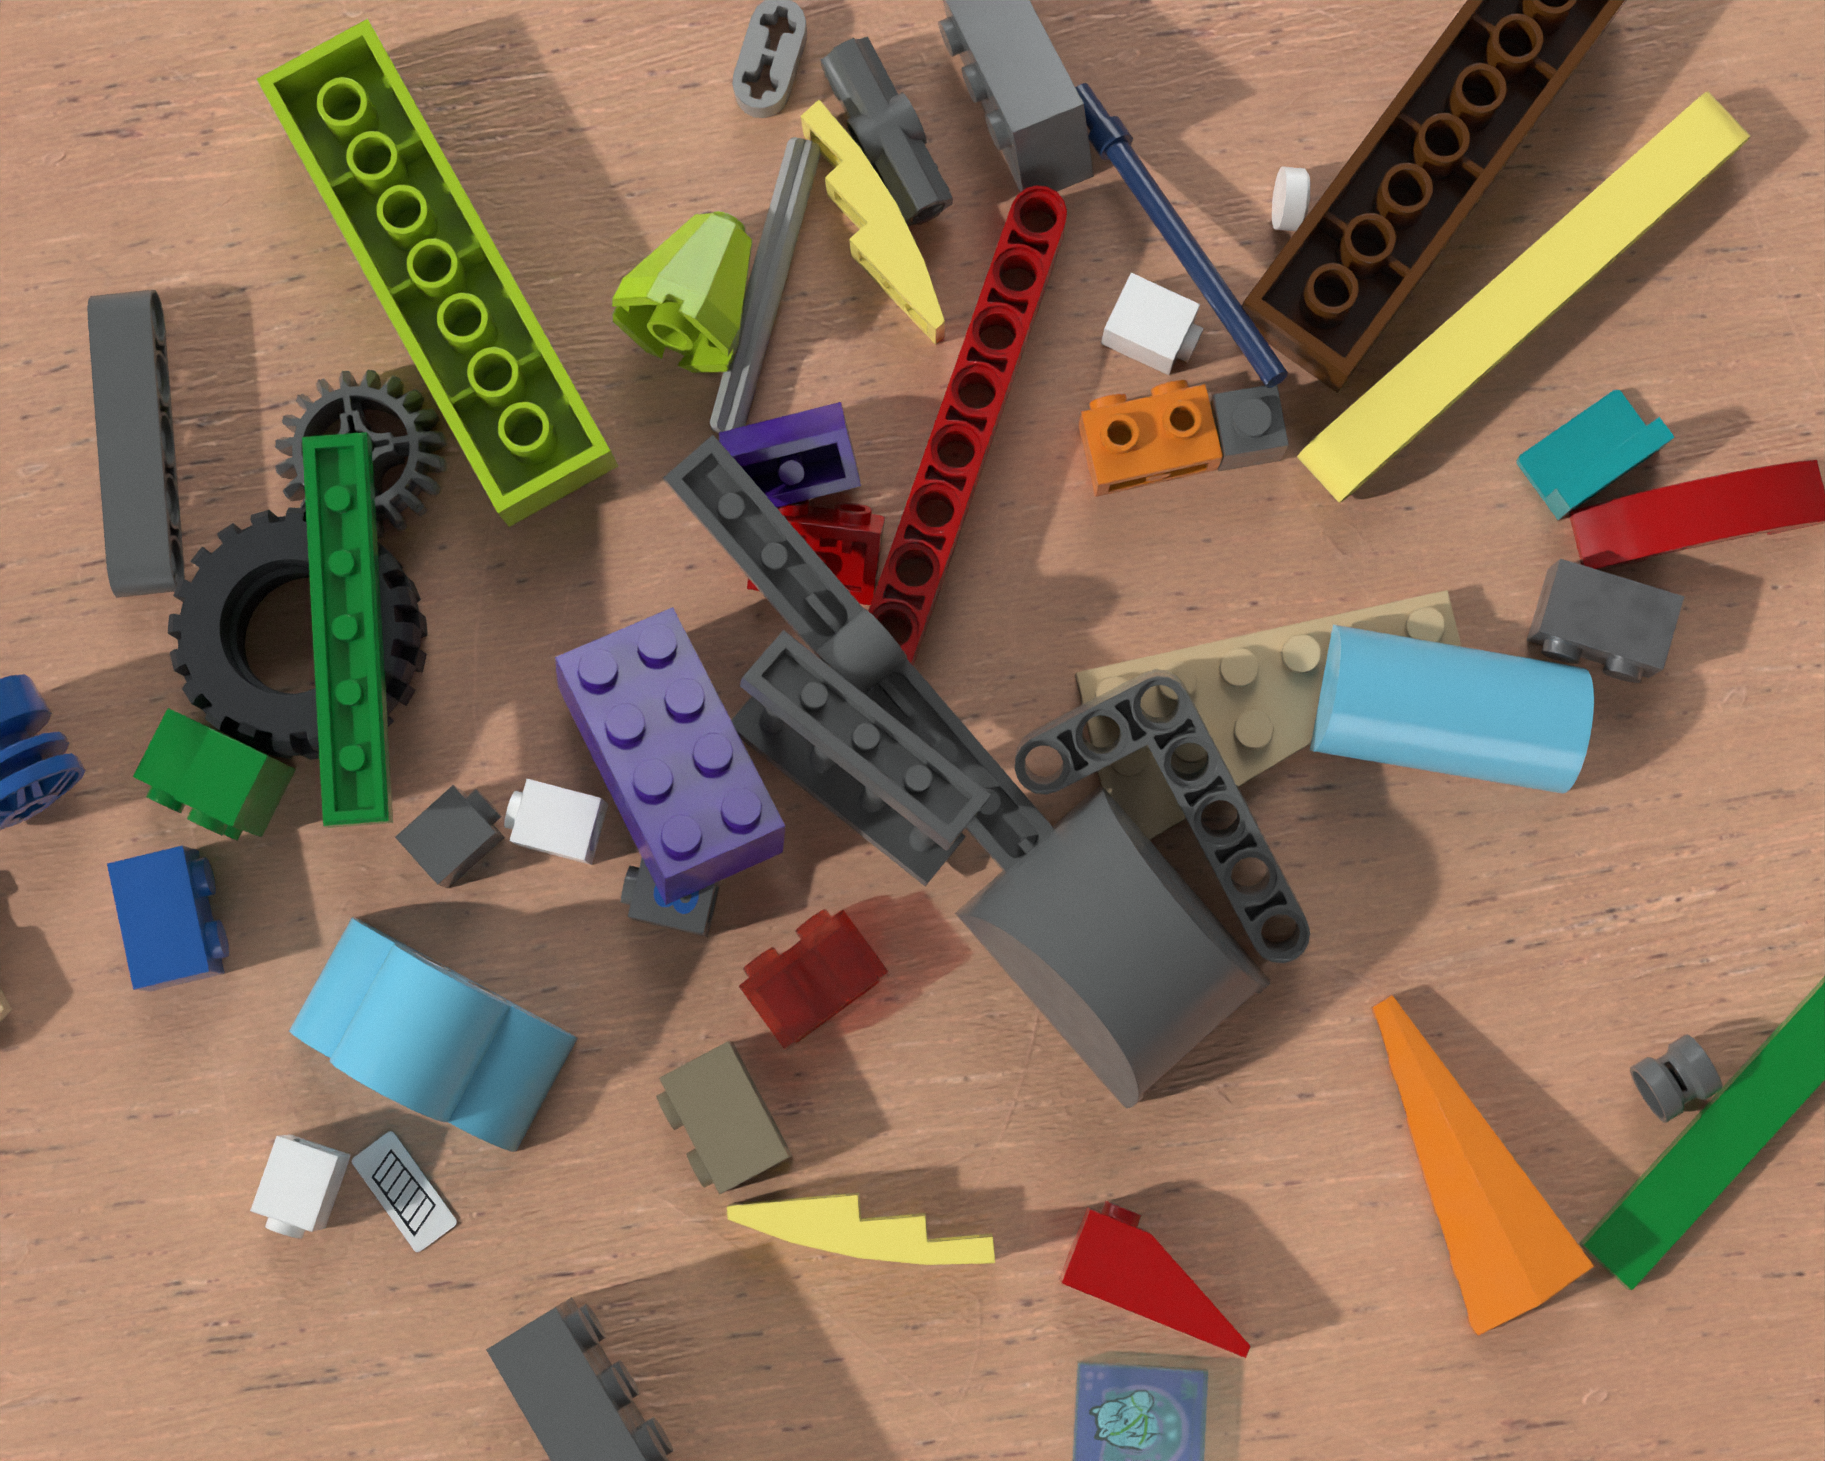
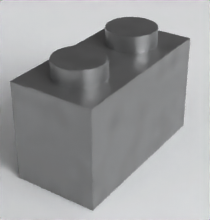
(1604, 621)

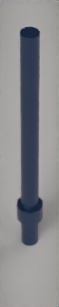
(1113, 143)

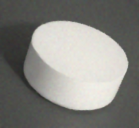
(1290, 198)

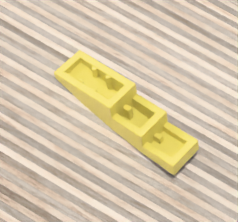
(884, 240)
(836, 1226)

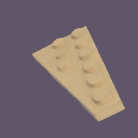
(1251, 693)

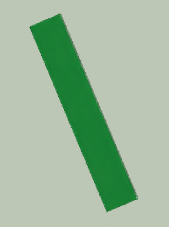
(347, 630)
(1714, 1146)

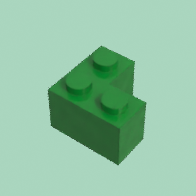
(217, 776)

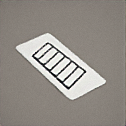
(404, 1191)

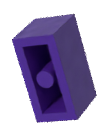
(796, 454)

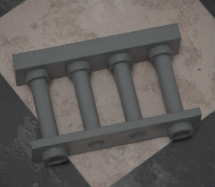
(856, 758)

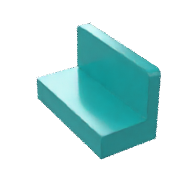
(1591, 453)

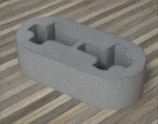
(783, 61)

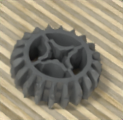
(387, 451)

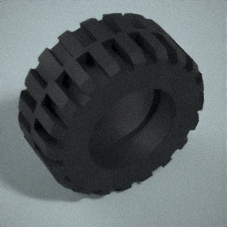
(216, 622)

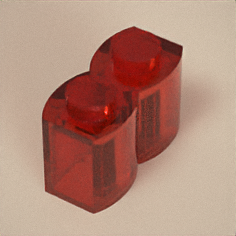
(812, 978)

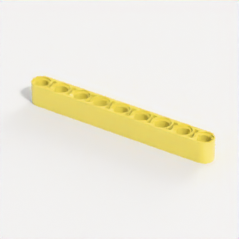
(1523, 297)

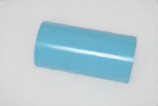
(1453, 710)

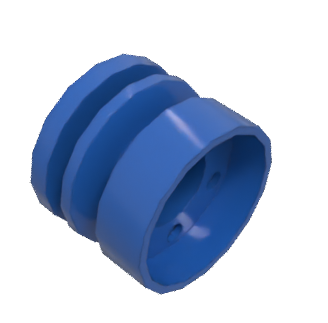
(31, 766)

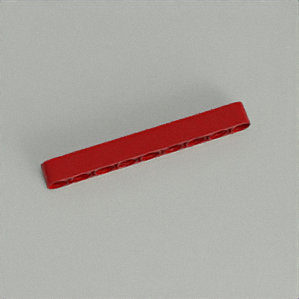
(968, 425)

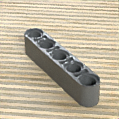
(135, 443)

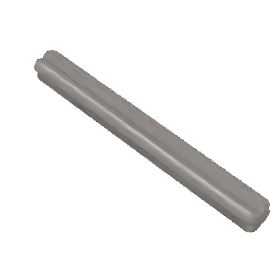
(766, 283)

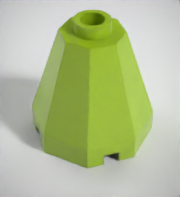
(689, 294)

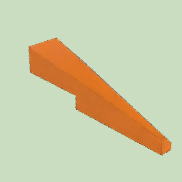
(1495, 1223)

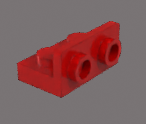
(843, 539)

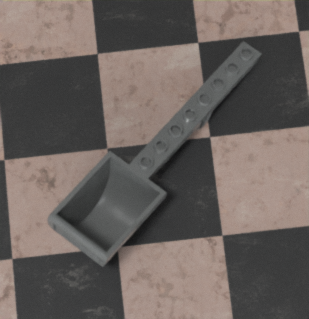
(1082, 908)

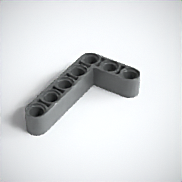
(1192, 791)

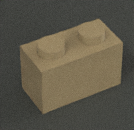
(723, 1118)

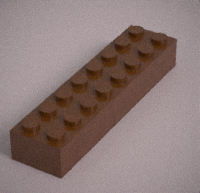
(1419, 177)

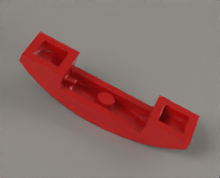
(1699, 514)

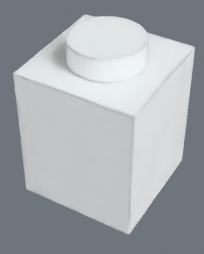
(1152, 325)
(556, 820)
(299, 1185)

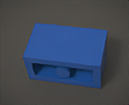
(168, 918)

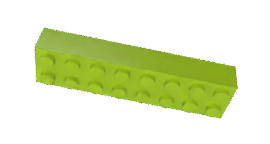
(437, 273)

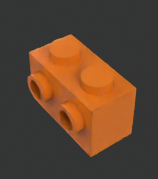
(1149, 437)

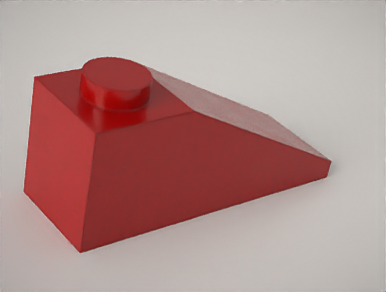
(1135, 1272)

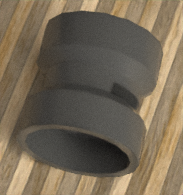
(1676, 1078)

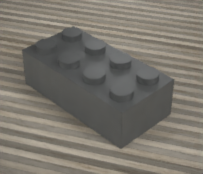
(574, 1393)

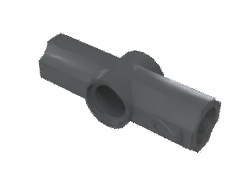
(886, 130)

